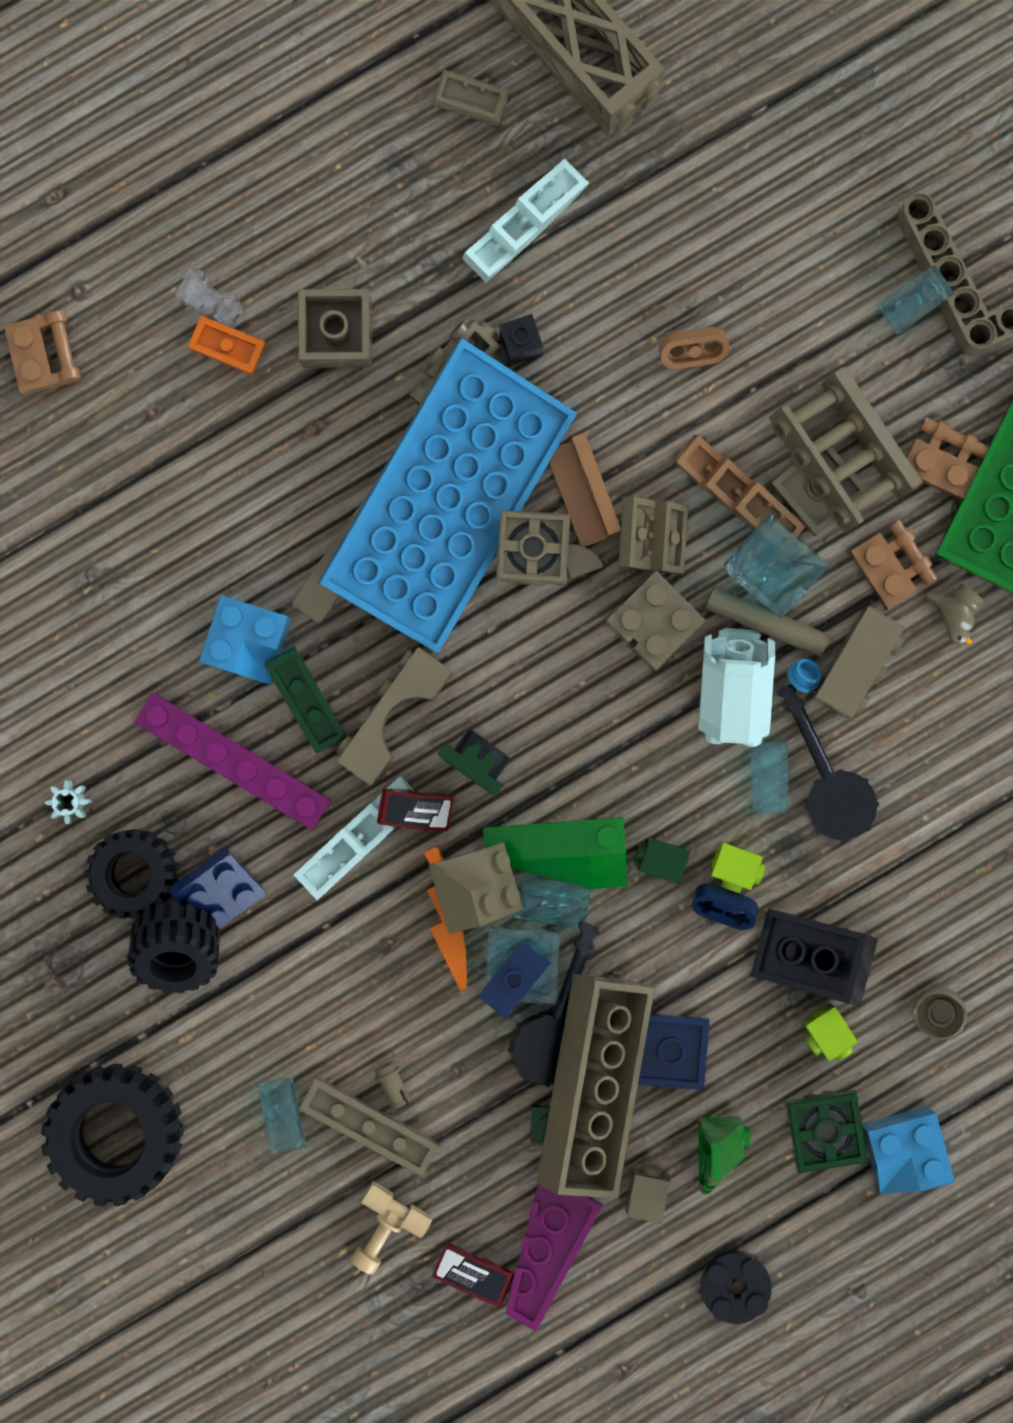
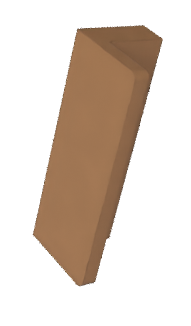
(584, 492)

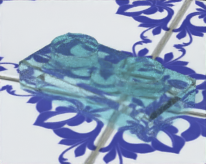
(916, 299)
(769, 777)

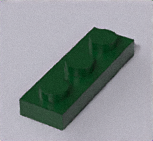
(305, 699)

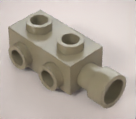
(481, 334)

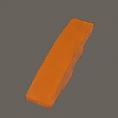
(450, 944)

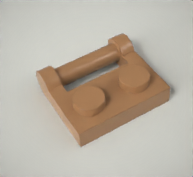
(31, 355)

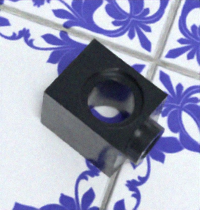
(521, 340)

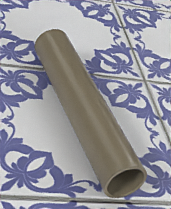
(767, 622)

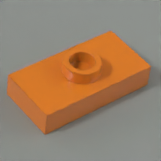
(227, 345)

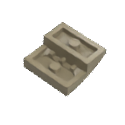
(653, 535)

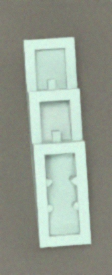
(525, 220)
(346, 848)

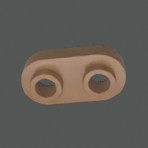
(692, 349)

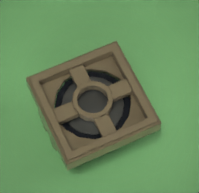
(532, 549)

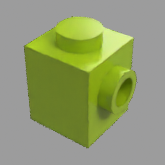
(736, 867)
(829, 1033)

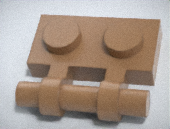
(940, 468)
(883, 569)

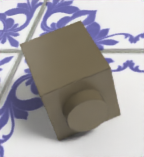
(647, 1194)

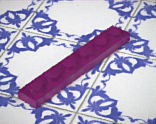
(232, 761)

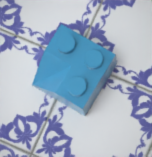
(244, 638)
(908, 1152)

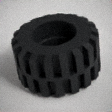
(102, 876)
(174, 948)

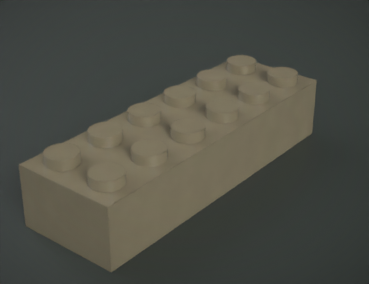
(595, 1086)

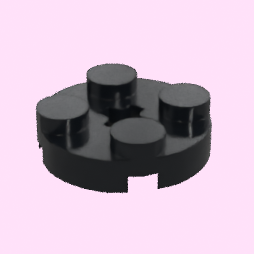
(749, 1271)

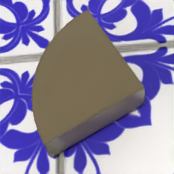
(581, 561)

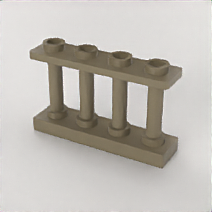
(870, 431)

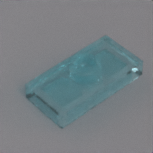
(281, 1115)

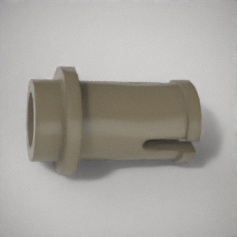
(392, 1084)

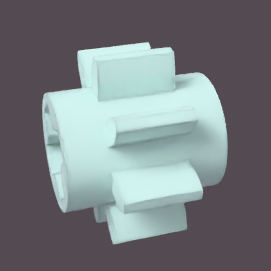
(58, 802)

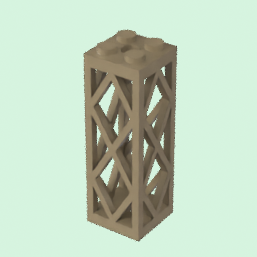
(608, 110)

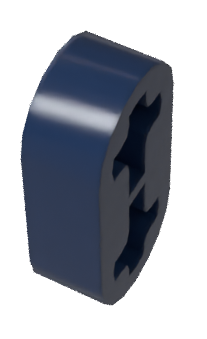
(725, 906)

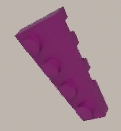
(550, 1245)

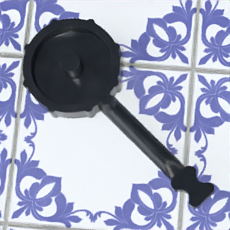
(840, 802)
(538, 1038)

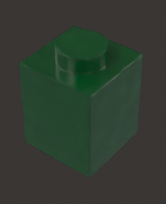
(661, 859)

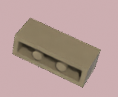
(859, 663)

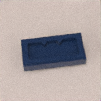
(514, 979)

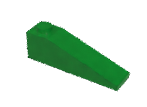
(572, 851)
(719, 1148)

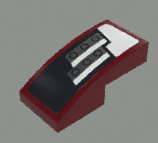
(414, 809)
(473, 1274)

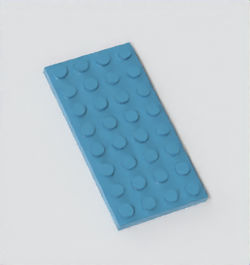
(440, 496)

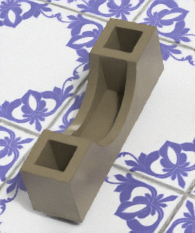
(419, 679)

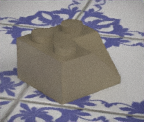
(476, 888)

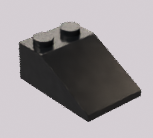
(814, 957)

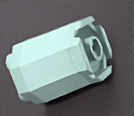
(736, 687)

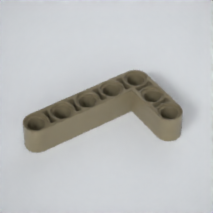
(962, 285)

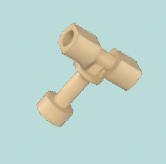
(392, 1217)

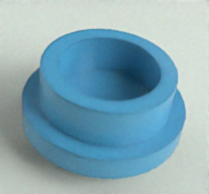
(804, 675)

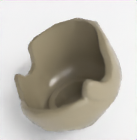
(940, 1013)

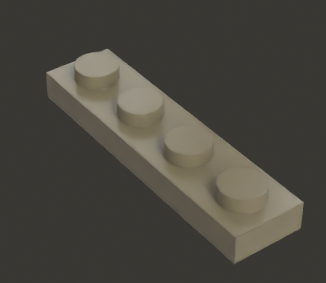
(369, 1126)

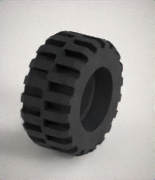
(80, 1167)

